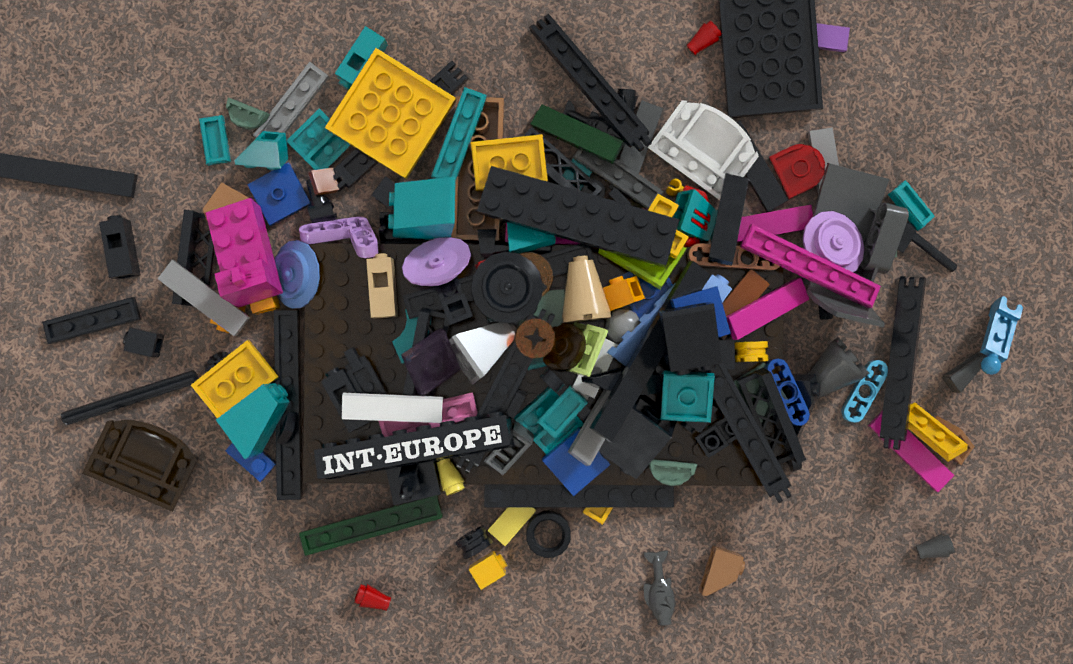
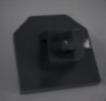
(413, 482)

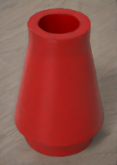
(705, 37)
(371, 598)

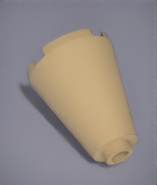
(584, 293)

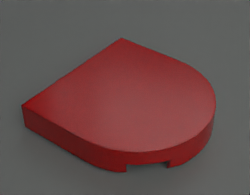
(798, 168)

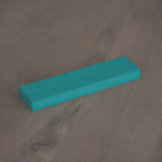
(459, 134)

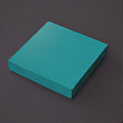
(687, 396)

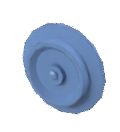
(297, 273)

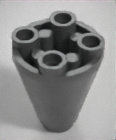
(837, 368)

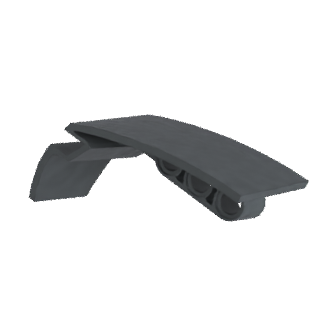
(880, 224)

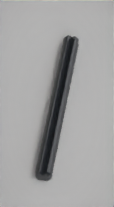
(129, 397)

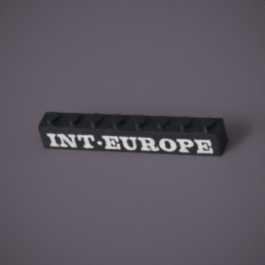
(415, 447)

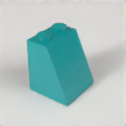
(423, 208)
(254, 419)

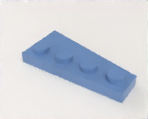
(631, 340)

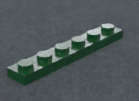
(370, 525)

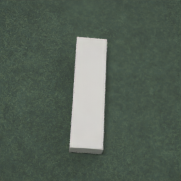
(392, 407)

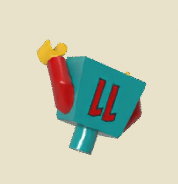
(694, 213)

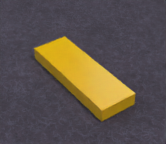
(935, 433)

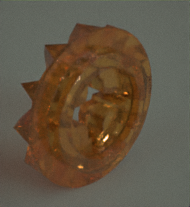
(541, 348)

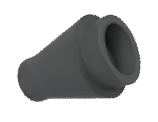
(936, 547)

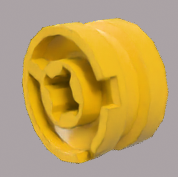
(751, 351)

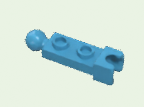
(999, 335)

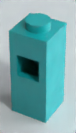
(358, 56)

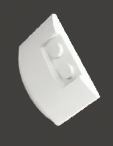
(704, 145)

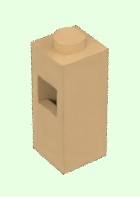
(382, 286)

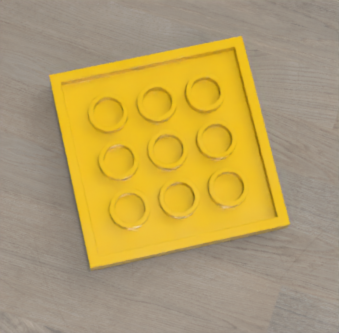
(391, 113)

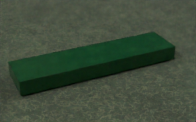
(577, 134)

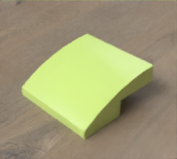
(594, 338)

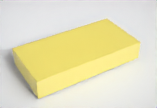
(510, 523)

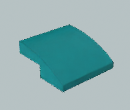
(316, 143)
(534, 411)

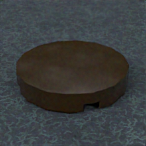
(567, 349)

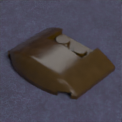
(142, 461)

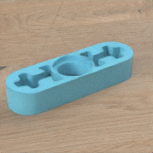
(874, 389)

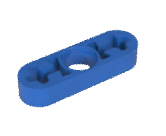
(796, 394)

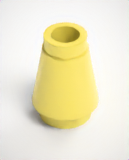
(450, 478)

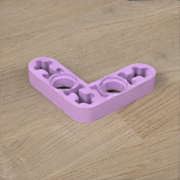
(355, 228)

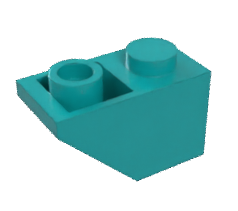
(266, 150)

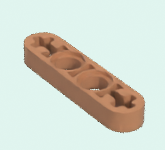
(737, 263)

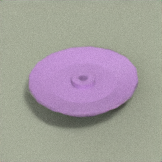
(834, 239)
(436, 261)

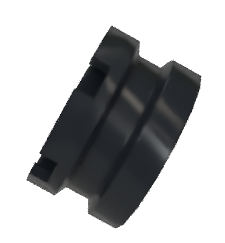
(474, 542)

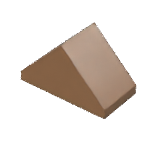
(222, 197)

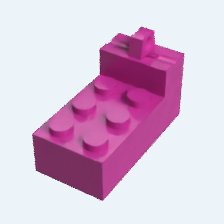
(243, 254)

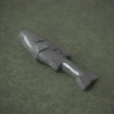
(659, 594)

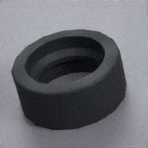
(548, 552)

